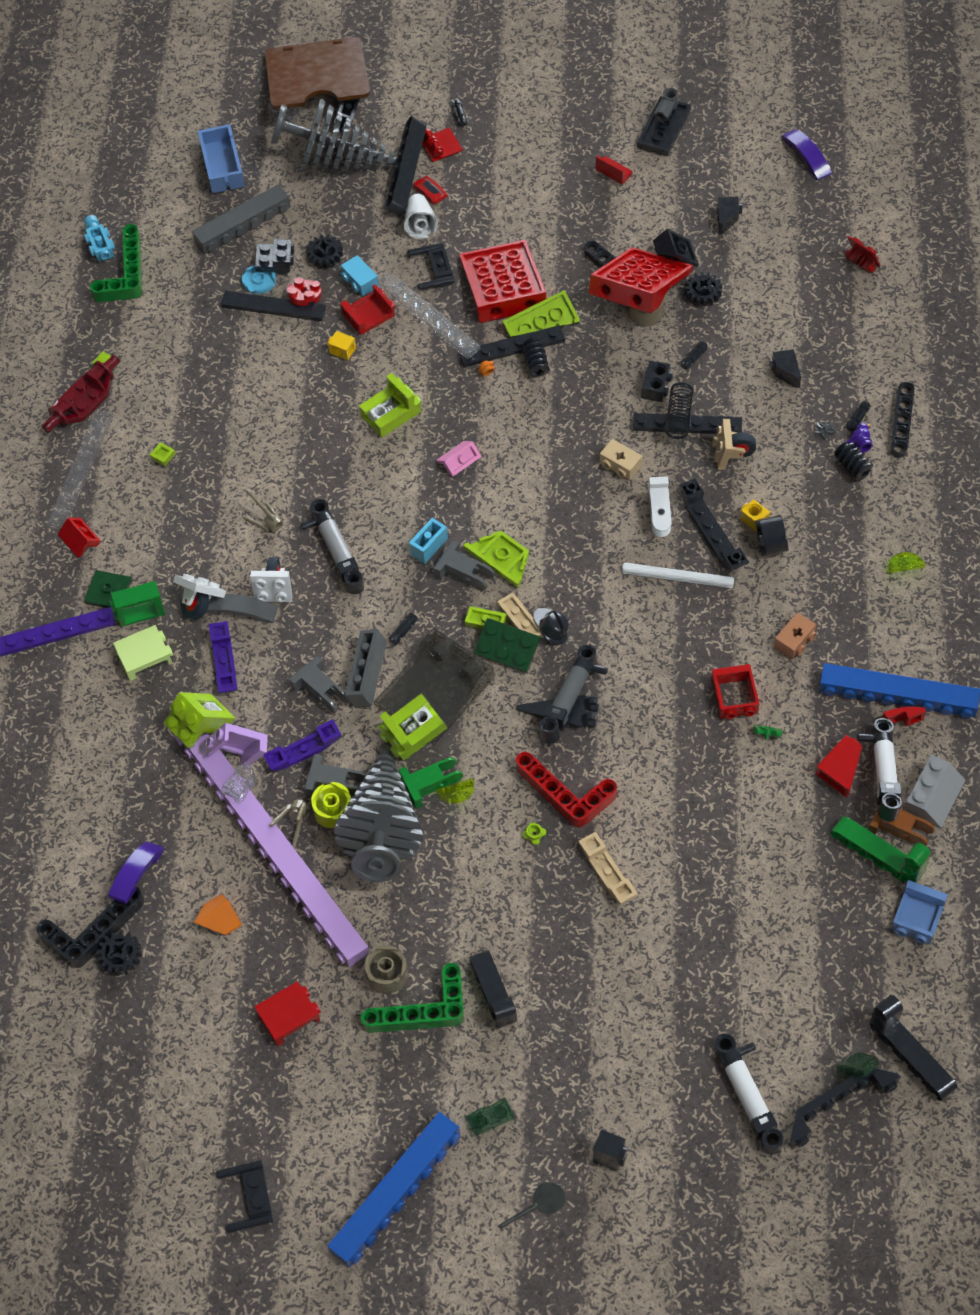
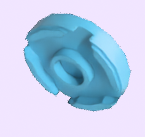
(258, 284)

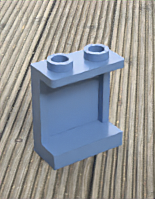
(919, 912)

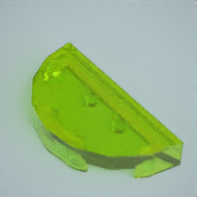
(905, 561)
(457, 792)

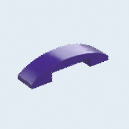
(809, 152)
(223, 657)
(304, 748)
(133, 870)

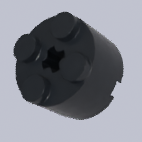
(771, 535)

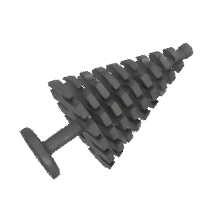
(332, 141)
(379, 823)

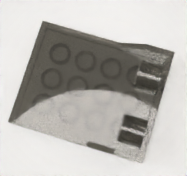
(444, 675)

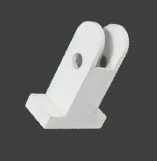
(659, 506)

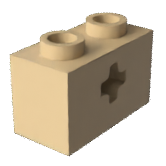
(620, 459)

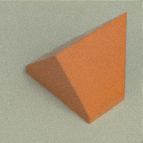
(218, 916)

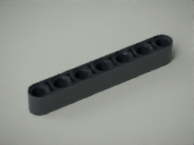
(405, 166)

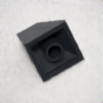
(675, 247)

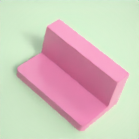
(459, 457)

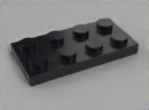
(661, 136)

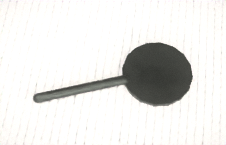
(547, 1198)

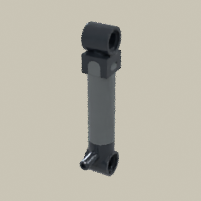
(557, 714)

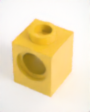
(341, 345)
(751, 509)

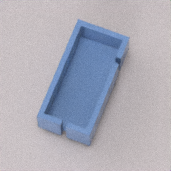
(221, 158)

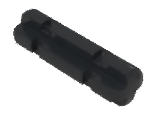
(459, 112)
(693, 355)
(858, 415)
(403, 628)

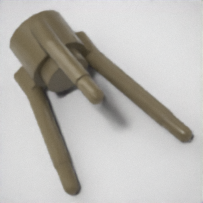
(272, 520)
(296, 812)

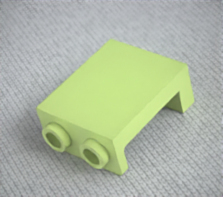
(142, 650)

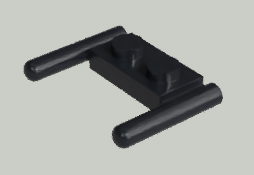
(439, 263)
(255, 1192)

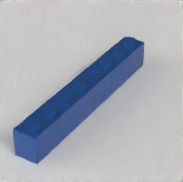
(899, 690)
(394, 1189)

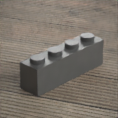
(366, 668)

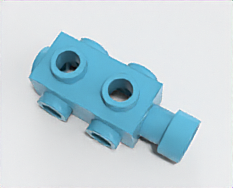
(98, 238)

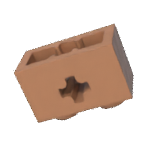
(795, 636)

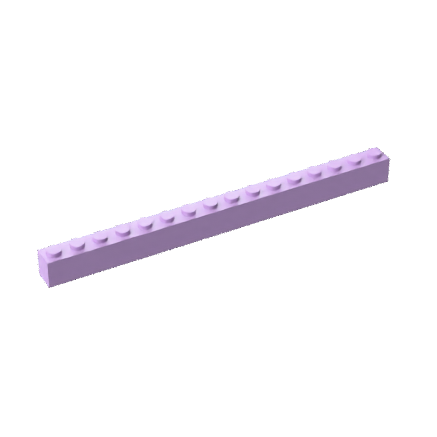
(283, 857)

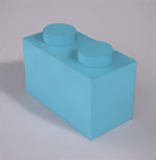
(359, 275)
(428, 540)

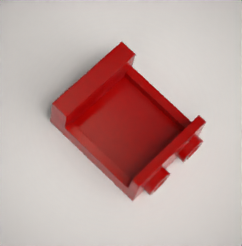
(369, 310)
(287, 1012)

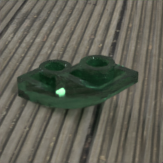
(858, 1063)
(490, 1117)

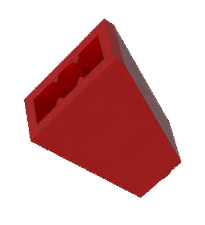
(840, 765)

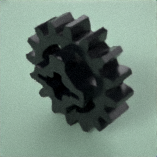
(332, 247)
(703, 289)
(119, 962)

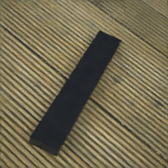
(272, 306)

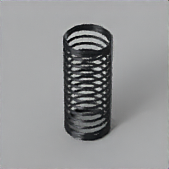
(679, 424)

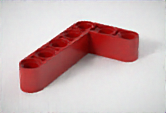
(563, 794)

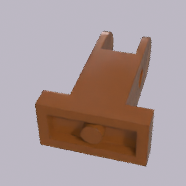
(903, 827)

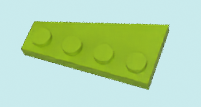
(546, 314)

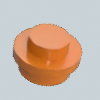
(486, 368)

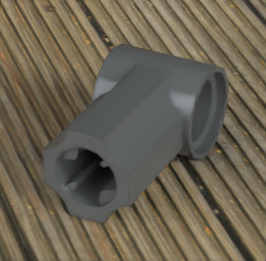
(667, 104)

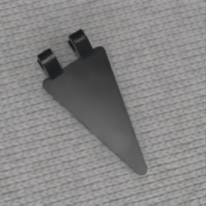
(576, 717)

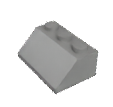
(935, 791)

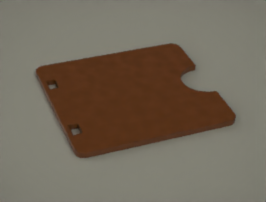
(316, 70)

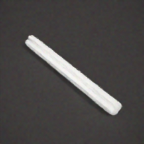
(678, 575)

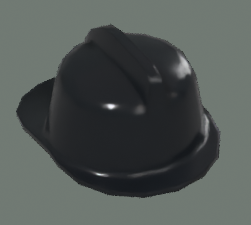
(552, 625)

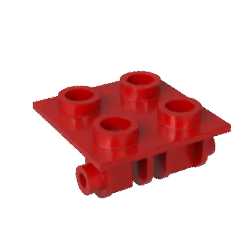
(440, 144)
(862, 254)

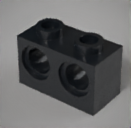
(656, 381)

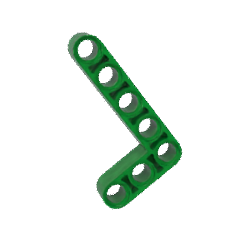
(131, 284)
(887, 857)
(443, 1009)

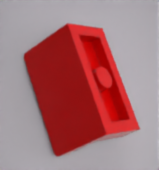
(612, 169)
(78, 536)

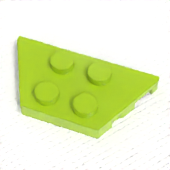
(502, 555)

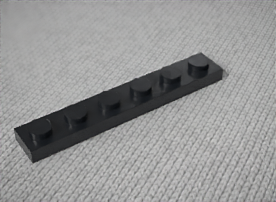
(513, 346)
(698, 423)

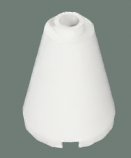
(419, 218)

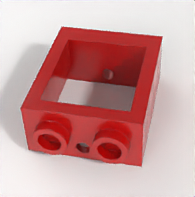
(735, 674)

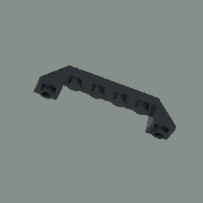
(707, 524)
(881, 1079)

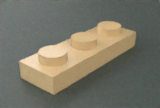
(518, 614)

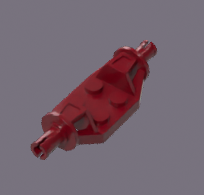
(83, 395)

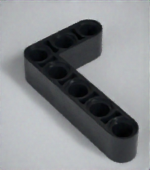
(93, 931)
(906, 1047)

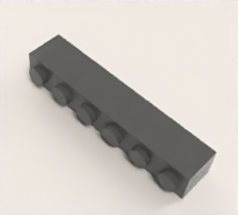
(241, 219)

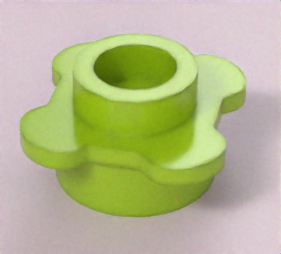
(533, 827)

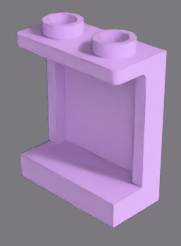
(238, 740)

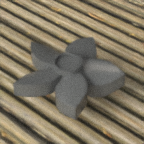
(825, 429)

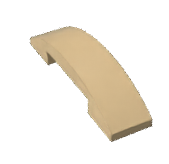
(606, 869)

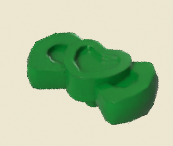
(767, 731)

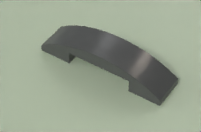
(242, 606)

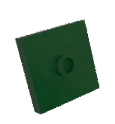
(103, 585)

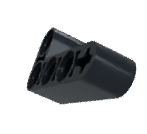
(494, 992)

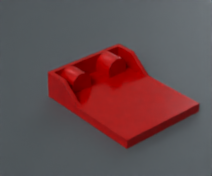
(638, 279)
(502, 280)

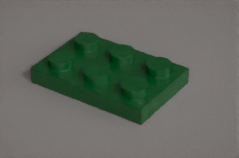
(507, 645)

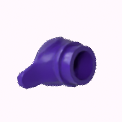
(861, 438)

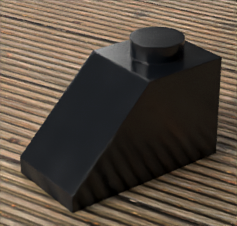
(728, 212)
(786, 367)

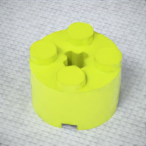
(329, 803)

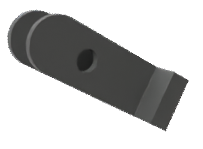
(462, 567)
(317, 683)
(324, 774)

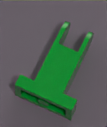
(429, 779)

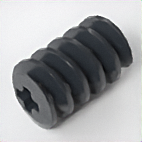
(535, 357)
(853, 460)

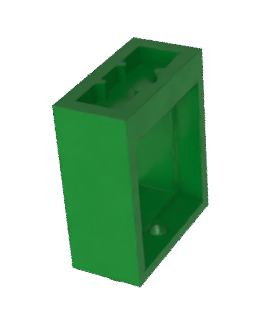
(135, 596)

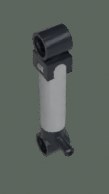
(345, 563)

